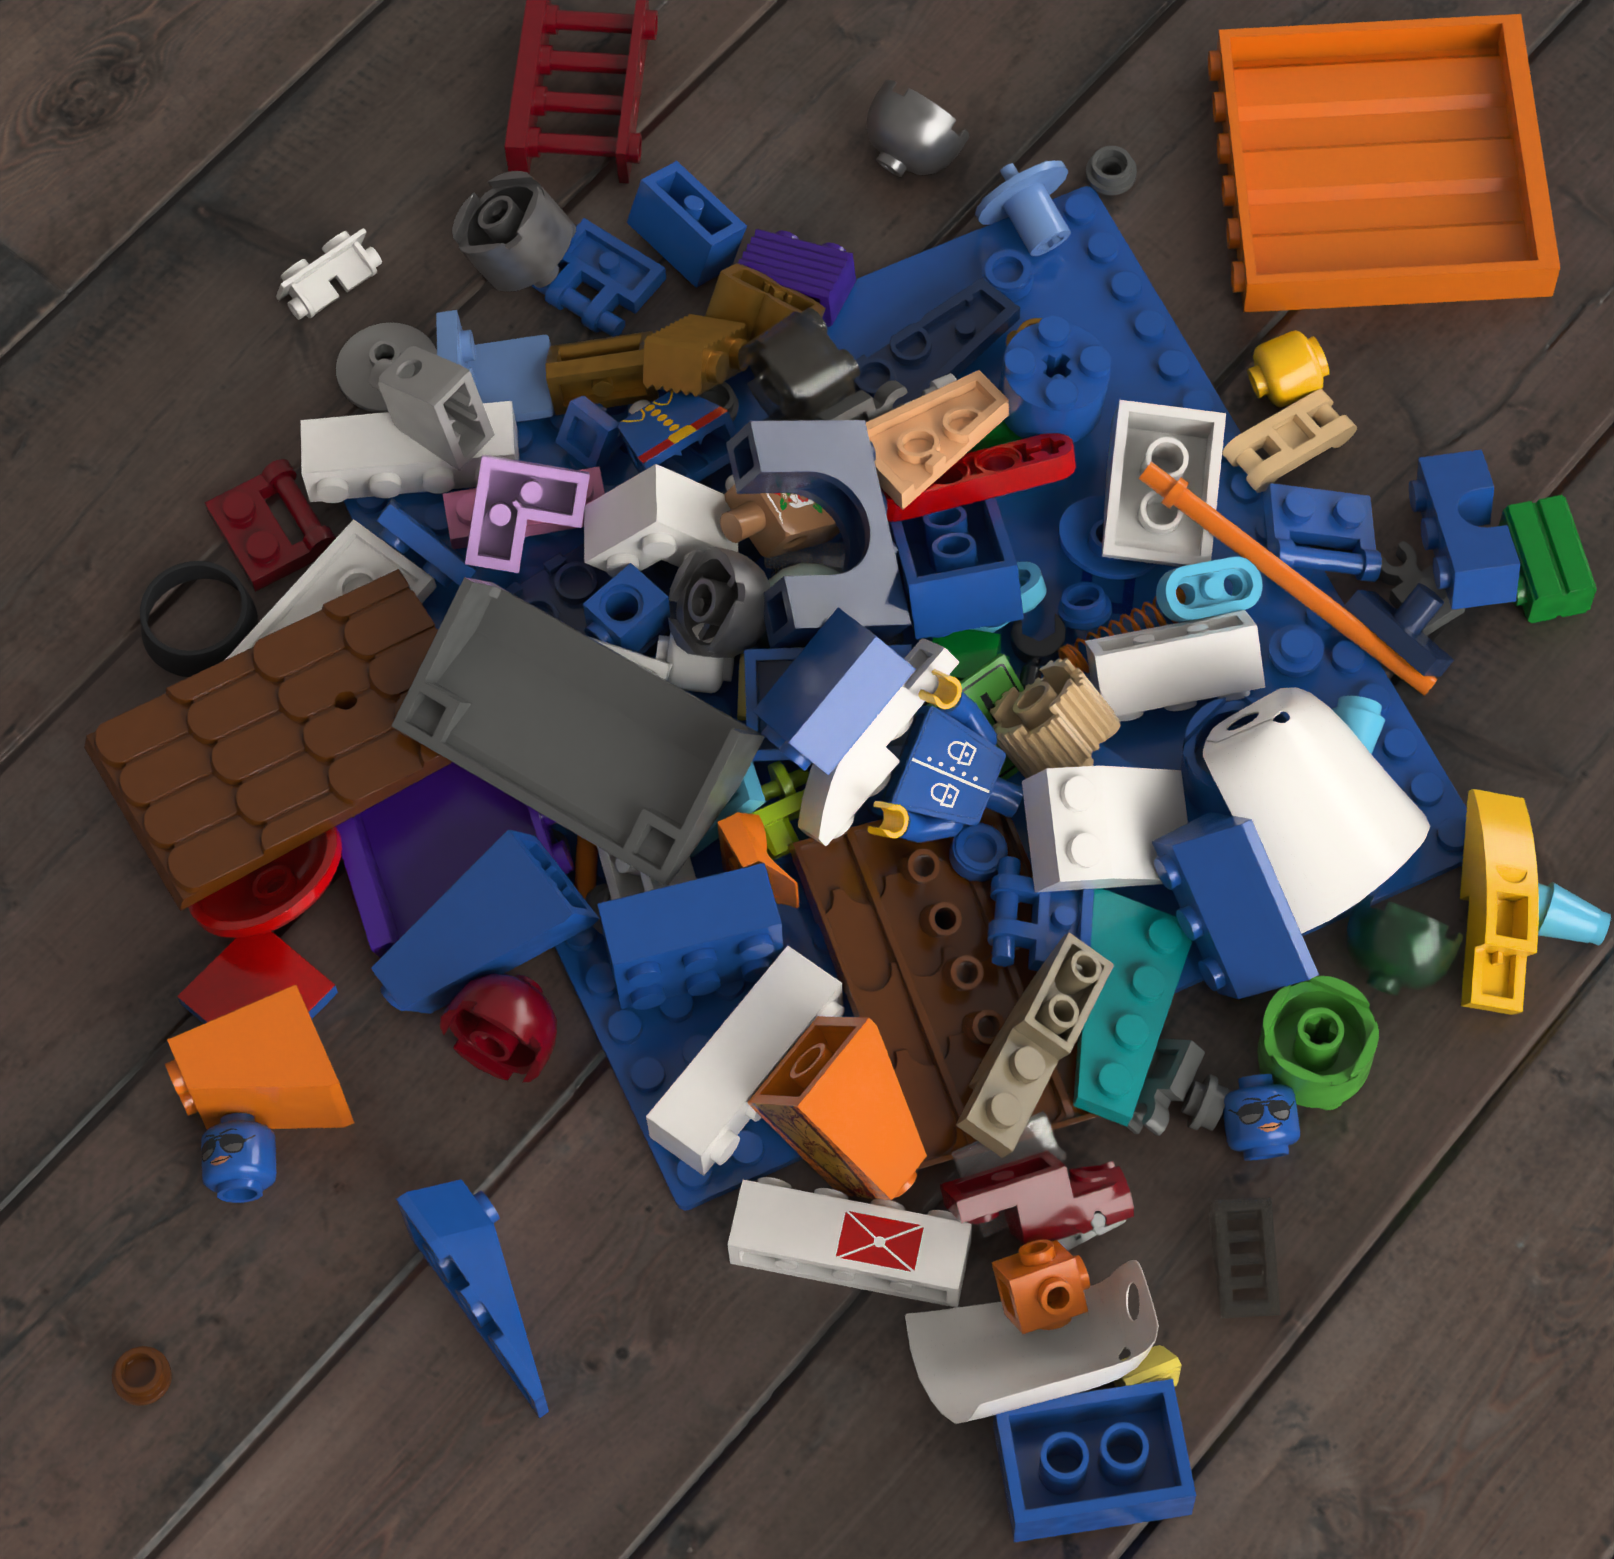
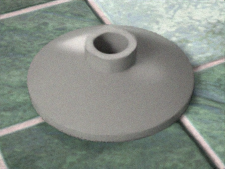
(364, 351)

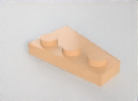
(932, 433)

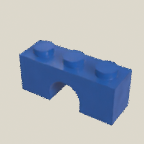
(1470, 561)

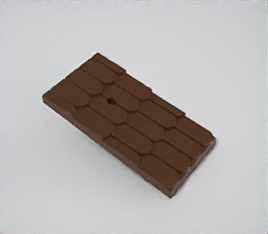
(272, 741)
(923, 983)

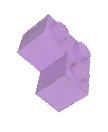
(511, 494)

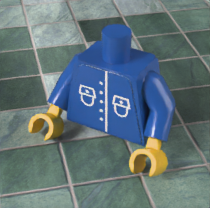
(946, 770)

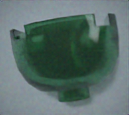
(1399, 946)

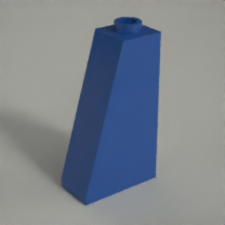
(488, 922)

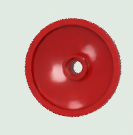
(273, 892)

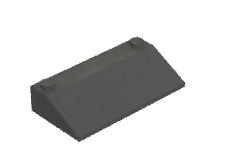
(575, 730)

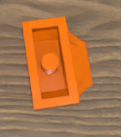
(745, 845)

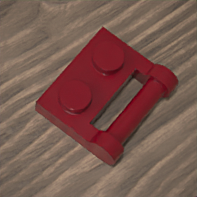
(256, 535)

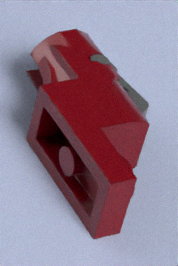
(1044, 1199)

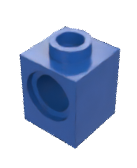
(630, 593)

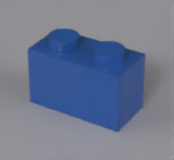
(686, 223)

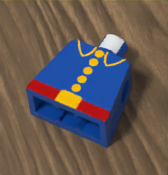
(678, 434)

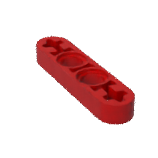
(977, 478)

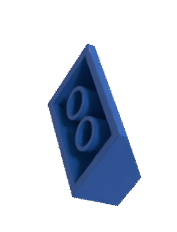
(1232, 906)

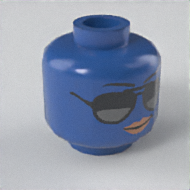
(1261, 1118)
(238, 1158)

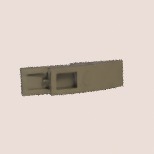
(1031, 1044)

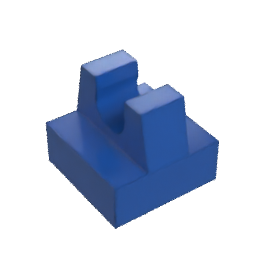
(589, 433)

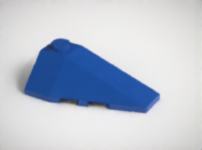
(463, 1249)

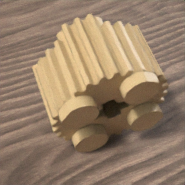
(1053, 720)

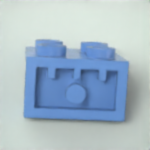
(500, 369)

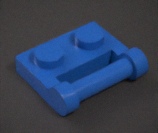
(1322, 520)

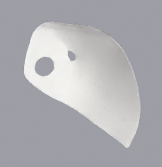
(1317, 801)
(984, 1366)

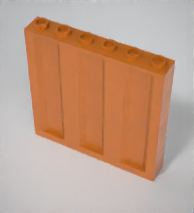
(1382, 164)

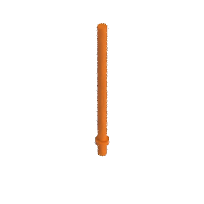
(1177, 494)

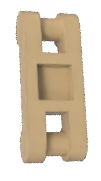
(1289, 439)

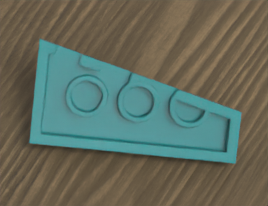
(1132, 1006)

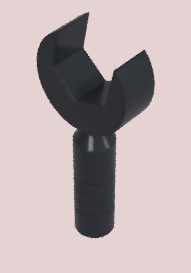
(1036, 652)

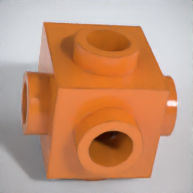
(1041, 1286)

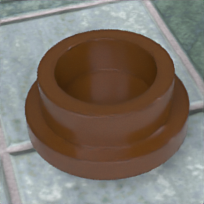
(141, 1375)

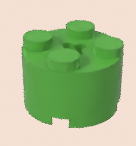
(1324, 1011)

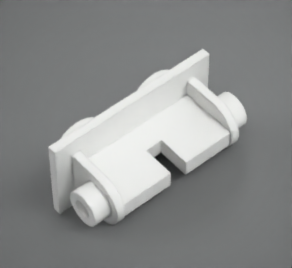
(310, 283)

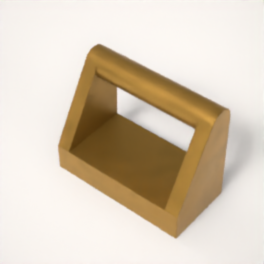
(600, 369)

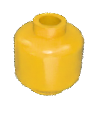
(1288, 368)

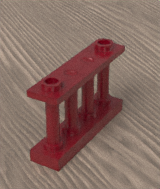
(533, 99)

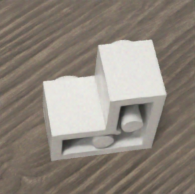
(653, 520)

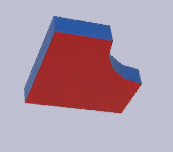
(251, 971)

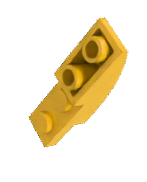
(1503, 901)

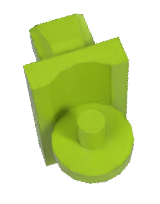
(778, 815)

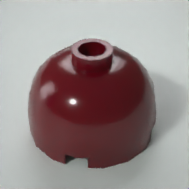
(502, 1025)

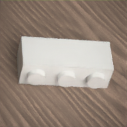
(1177, 664)

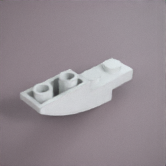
(866, 769)

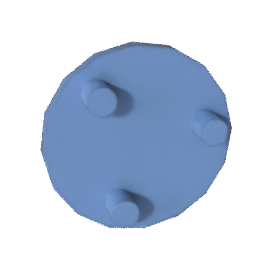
(1028, 204)

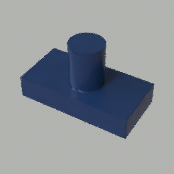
(1403, 627)

